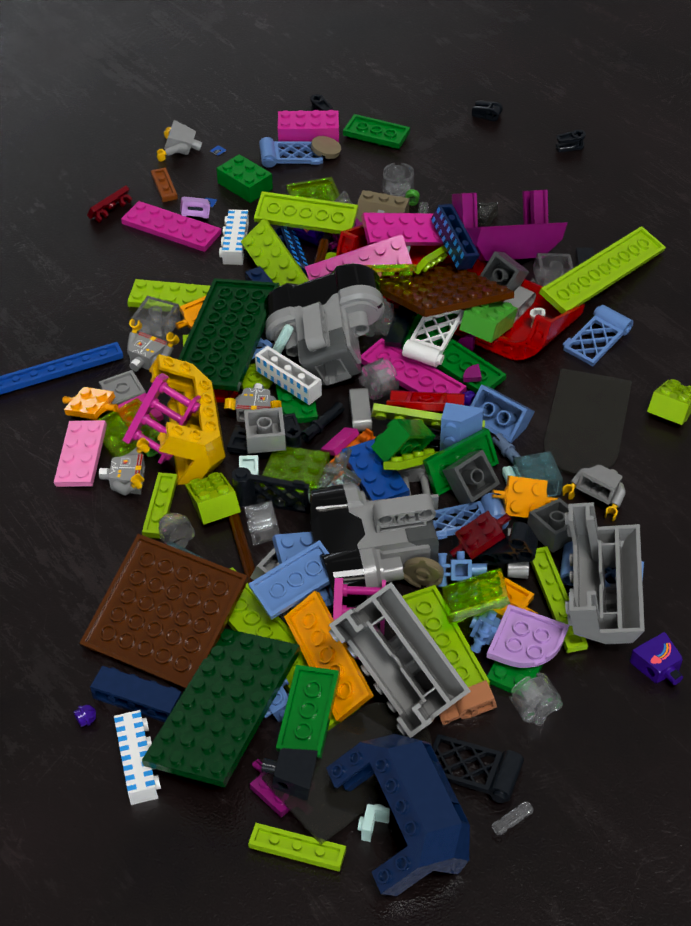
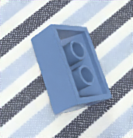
(502, 413)
(458, 423)

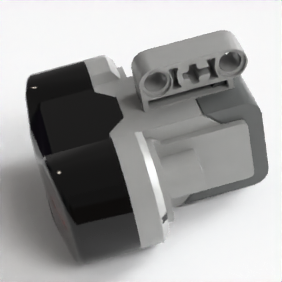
(327, 319)
(369, 537)

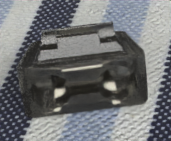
(486, 213)

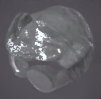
(175, 527)

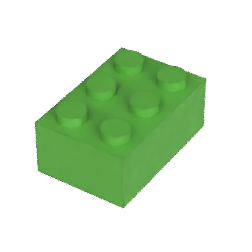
(489, 320)

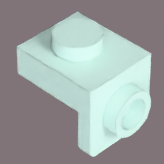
(250, 462)
(373, 813)

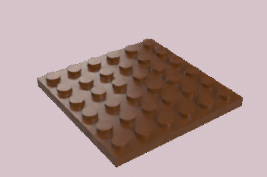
(443, 290)
(164, 611)

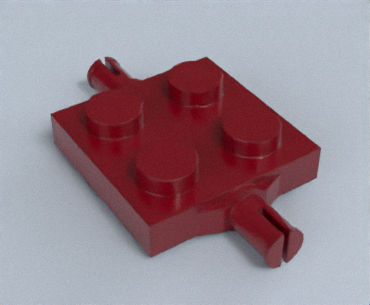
(480, 534)

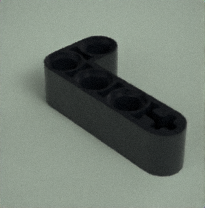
(516, 548)

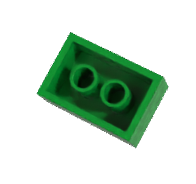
(244, 178)
(401, 438)

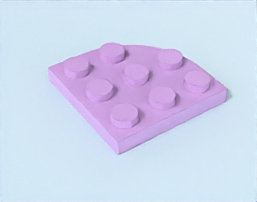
(526, 638)

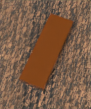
(164, 184)

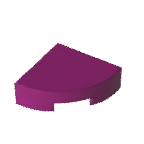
(468, 341)
(472, 374)

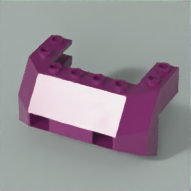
(515, 240)

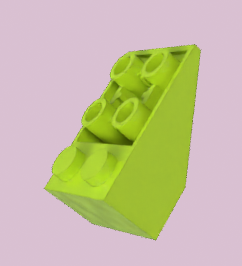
(671, 401)
(213, 497)

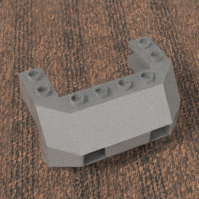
(599, 611)
(398, 660)

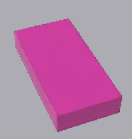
(340, 441)

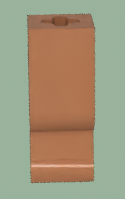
(471, 705)

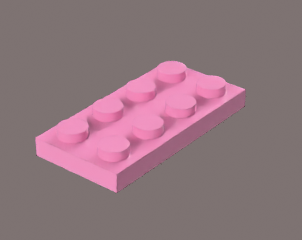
(80, 453)

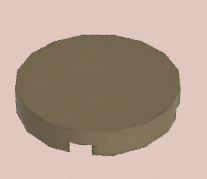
(325, 146)
(423, 572)

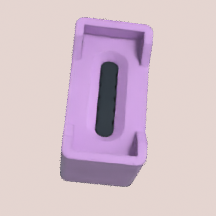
(194, 207)

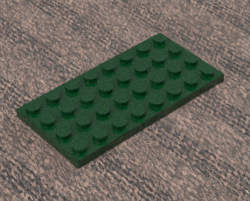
(227, 331)
(222, 707)

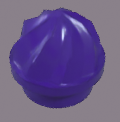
(469, 397)
(85, 715)

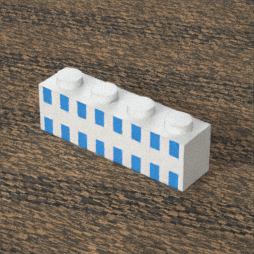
(234, 231)
(288, 375)
(133, 745)

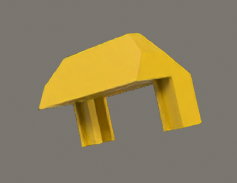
(199, 444)

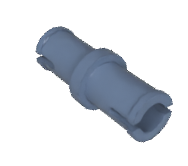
(507, 449)

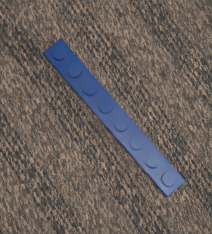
(60, 367)

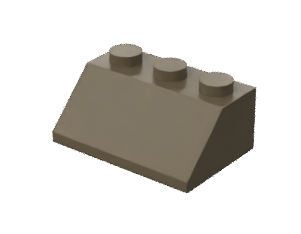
(372, 201)

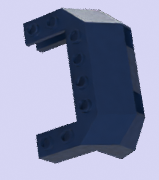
(420, 803)

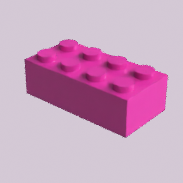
(307, 125)

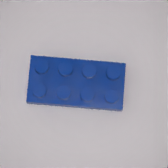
(374, 479)

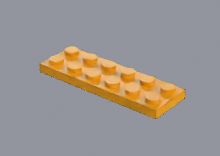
(311, 629)

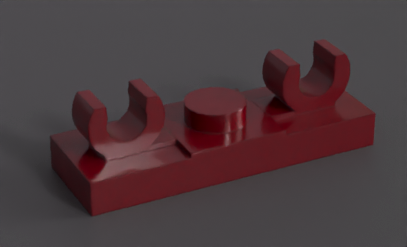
(109, 203)

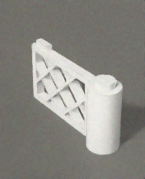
(425, 350)

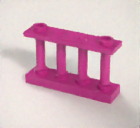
(151, 402)
(342, 590)

